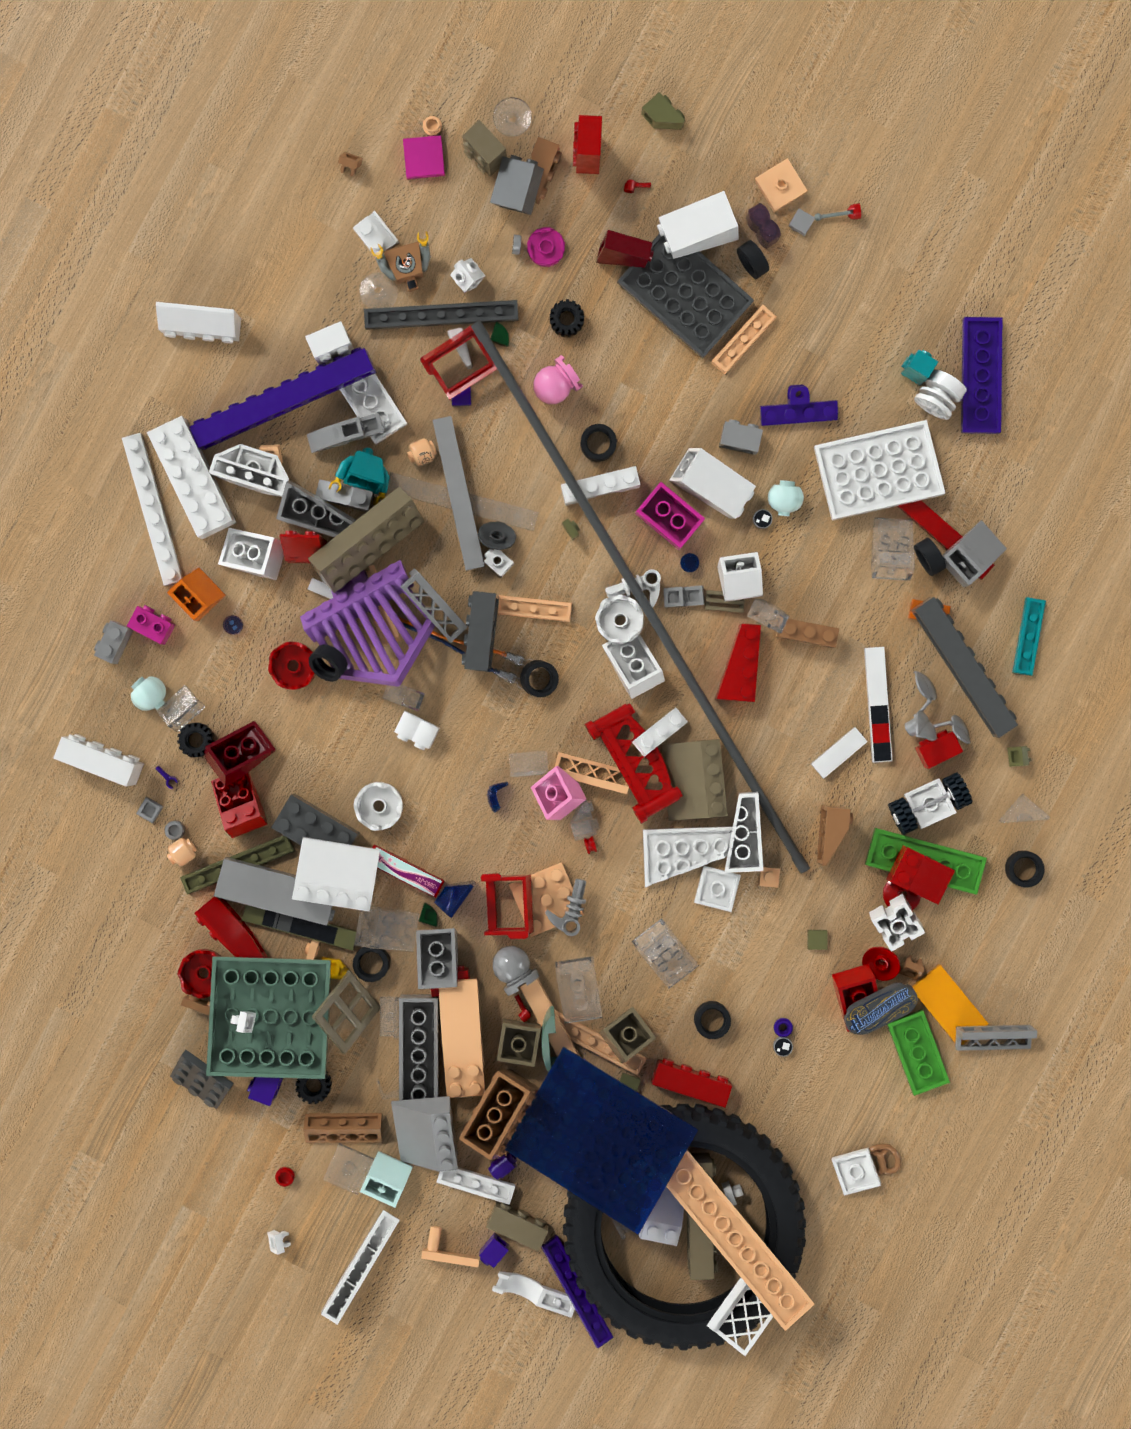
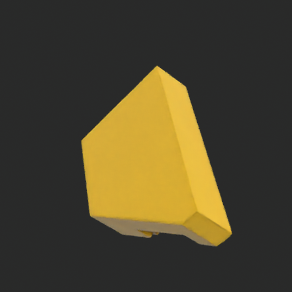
(338, 968)

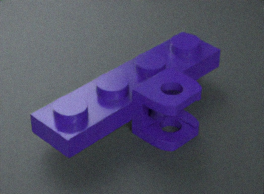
(798, 409)

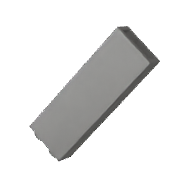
(267, 890)

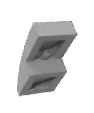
(684, 596)

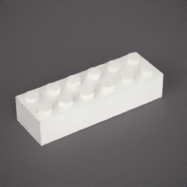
(191, 478)

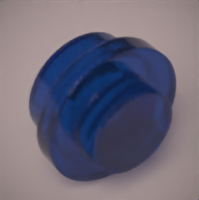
(689, 562)

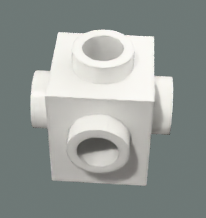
(467, 274)

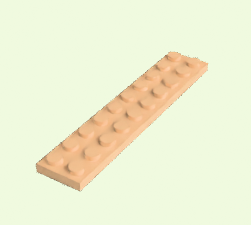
(738, 1242)

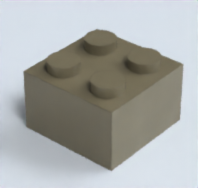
(483, 148)
(627, 1035)
(519, 1042)

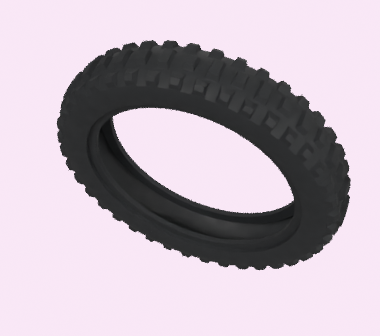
(687, 1323)

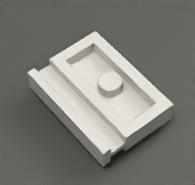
(374, 232)

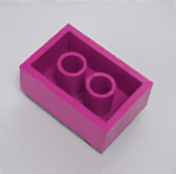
(669, 516)

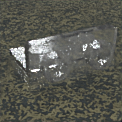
(180, 709)

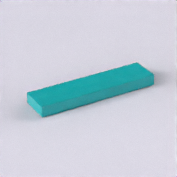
(1029, 636)

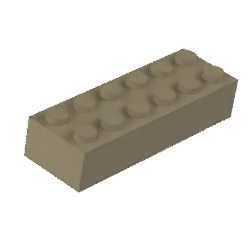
(366, 539)
(699, 1247)

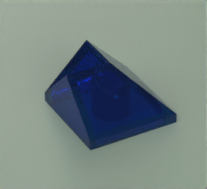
(453, 896)

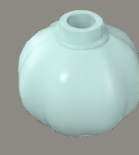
(785, 497)
(148, 693)

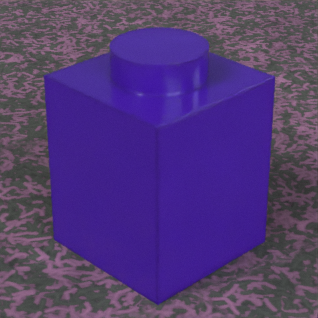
(493, 1250)

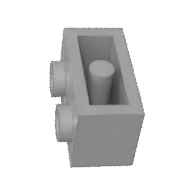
(113, 642)

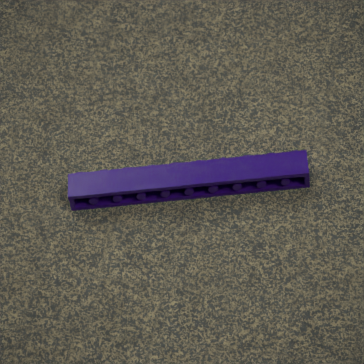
(282, 399)

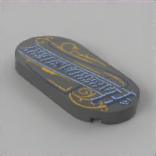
(880, 1008)

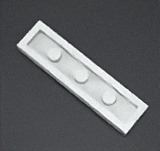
(478, 1184)

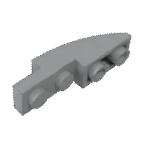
(345, 432)

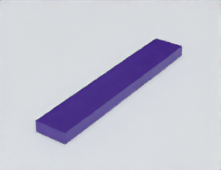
(587, 1312)

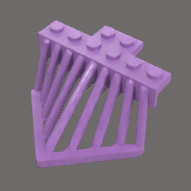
(354, 602)

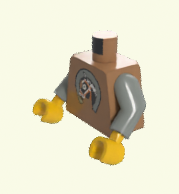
(405, 262)

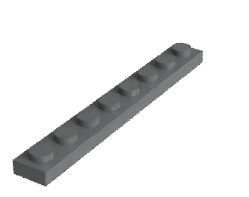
(441, 314)

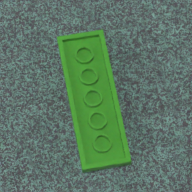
(967, 866)

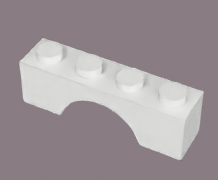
(604, 484)

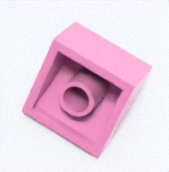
(558, 794)

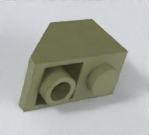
(662, 114)

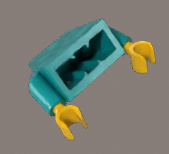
(363, 472)

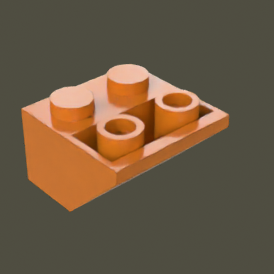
(196, 594)

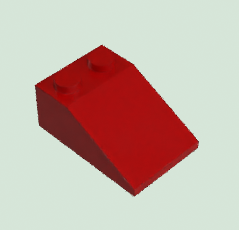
(920, 874)
(853, 986)

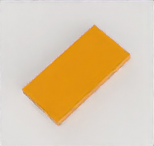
(947, 1002)

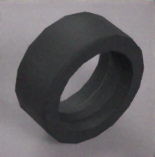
(753, 259)
(598, 428)
(929, 556)
(323, 670)
(552, 684)
(1039, 873)
(371, 977)
(712, 1034)

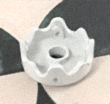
(612, 608)
(365, 808)

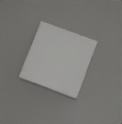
(801, 222)
(149, 810)

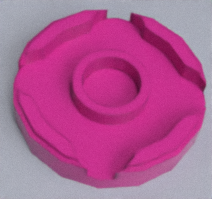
(546, 247)

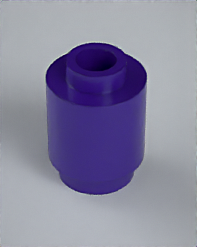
(502, 1166)

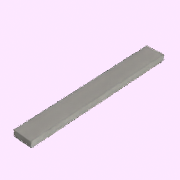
(458, 493)

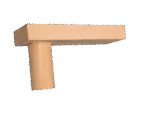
(434, 1254)

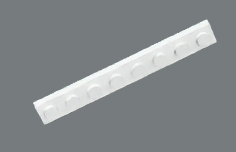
(152, 509)

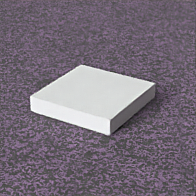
(717, 888)
(856, 1171)

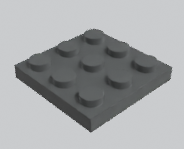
(192, 1075)

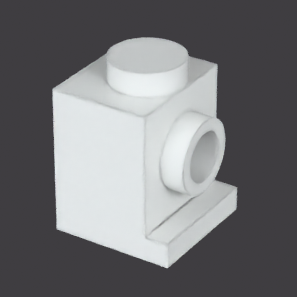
(500, 568)

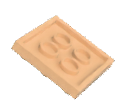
(549, 892)

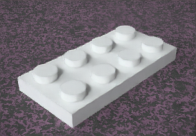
(369, 398)

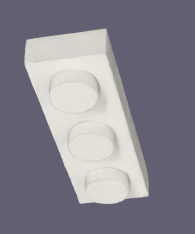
(659, 732)

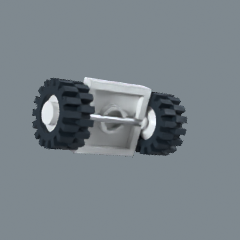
(930, 803)

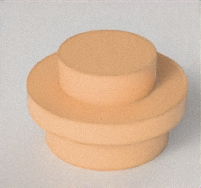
(432, 126)

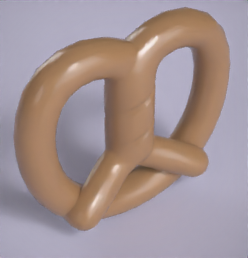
(881, 1158)

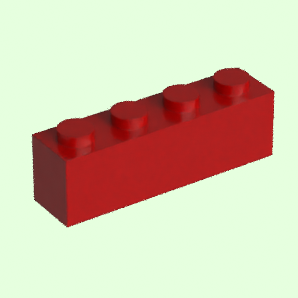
(691, 1082)

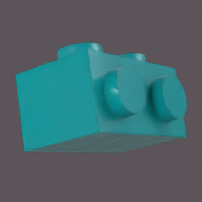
(919, 366)

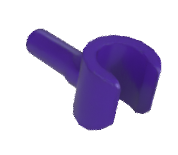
(167, 777)

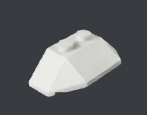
(250, 469)

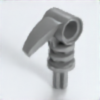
(573, 913)

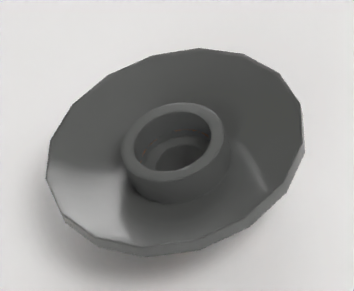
(497, 535)

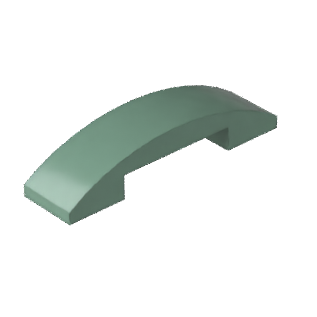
(548, 1027)

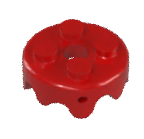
(279, 669)
(189, 975)

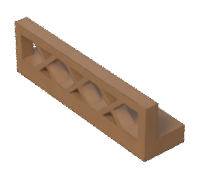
(342, 1125)

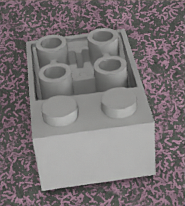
(973, 554)

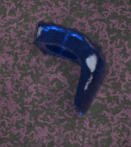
(491, 795)

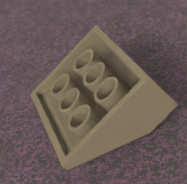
(699, 775)

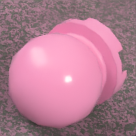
(554, 382)

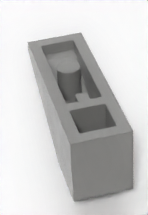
(347, 496)

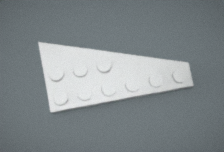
(682, 850)

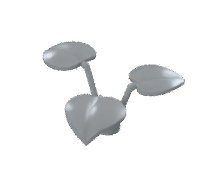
(921, 725)

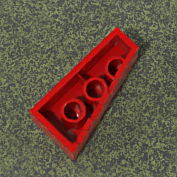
(742, 666)

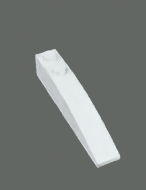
(359, 1267)

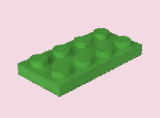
(918, 1052)

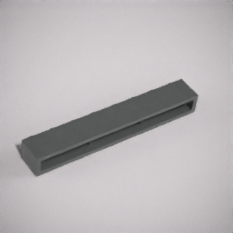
(964, 667)

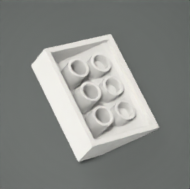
(336, 874)

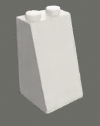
(699, 226)
(713, 482)

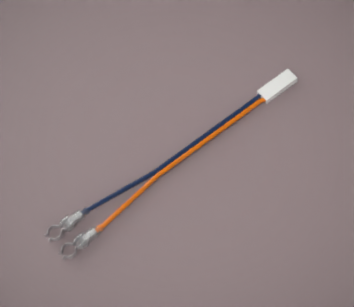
(322, 589)

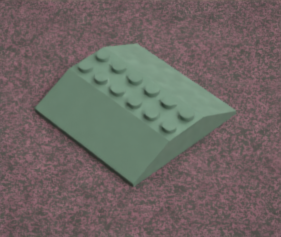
(284, 1034)

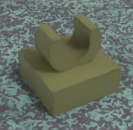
(1018, 756)

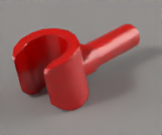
(630, 185)
(525, 1014)

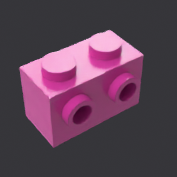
(151, 625)

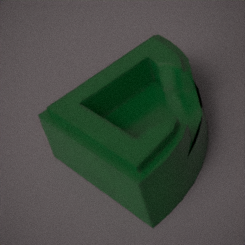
(500, 335)
(428, 915)

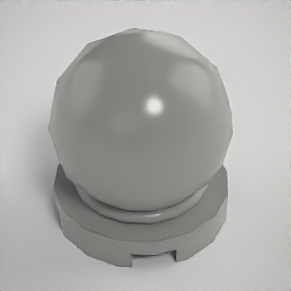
(513, 967)

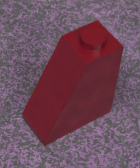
(624, 250)

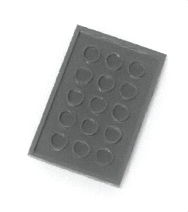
(687, 296)

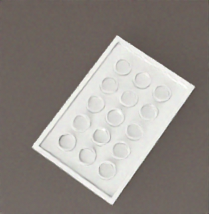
(879, 470)

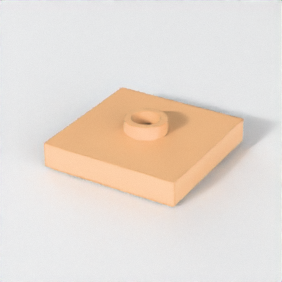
(780, 185)

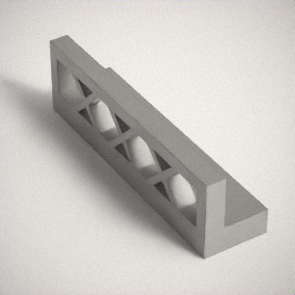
(436, 599)
(993, 1033)

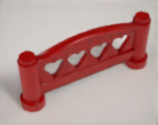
(648, 800)

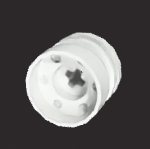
(940, 394)

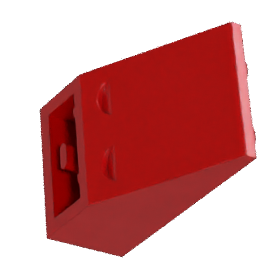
(299, 547)
(239, 806)

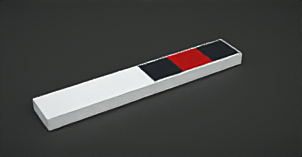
(878, 704)

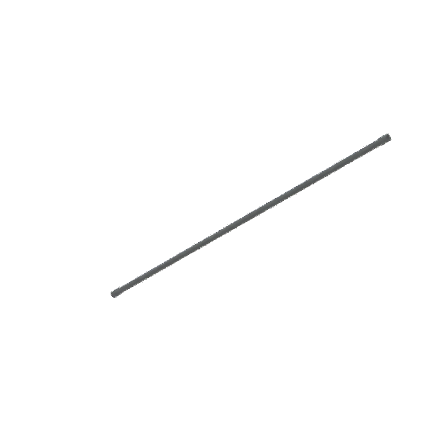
(484, 337)

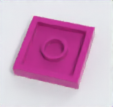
(423, 157)

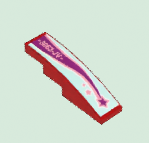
(408, 872)

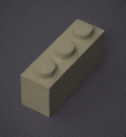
(517, 1225)

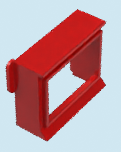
(449, 346)
(515, 932)

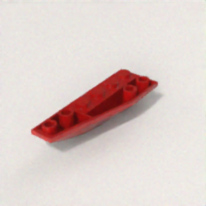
(229, 929)

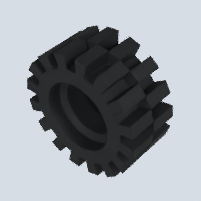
(563, 329)
(184, 739)
(313, 1096)

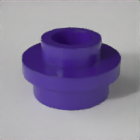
(783, 1033)

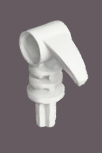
(623, 588)

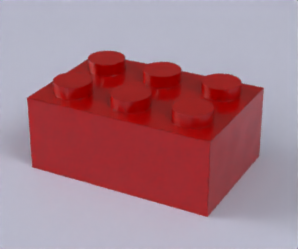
(587, 144)

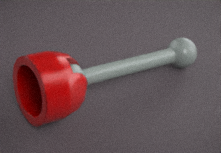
(853, 213)

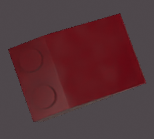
(238, 753)

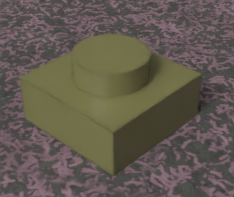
(571, 528)

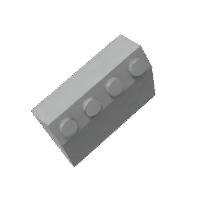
(426, 1133)

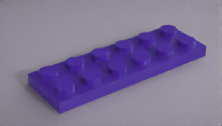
(982, 375)

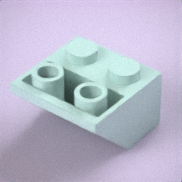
(386, 1179)

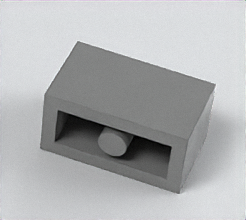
(741, 437)

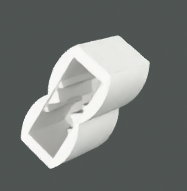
(417, 730)

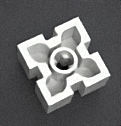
(893, 932)

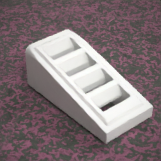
(462, 349)

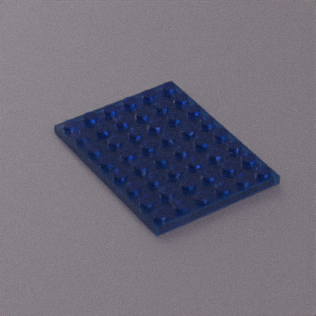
(601, 1140)

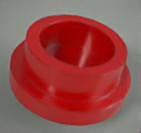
(285, 1176)

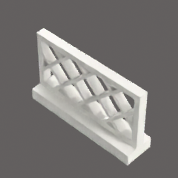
(727, 1307)

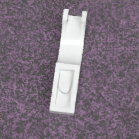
(535, 1292)

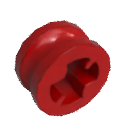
(590, 845)

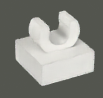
(244, 1021)
(732, 1192)
(276, 1241)

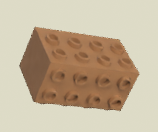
(498, 1113)

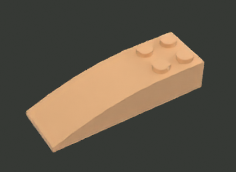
(462, 1039)

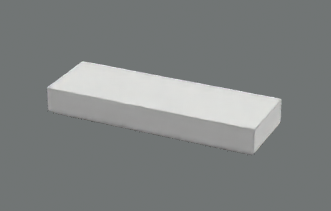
(839, 752)

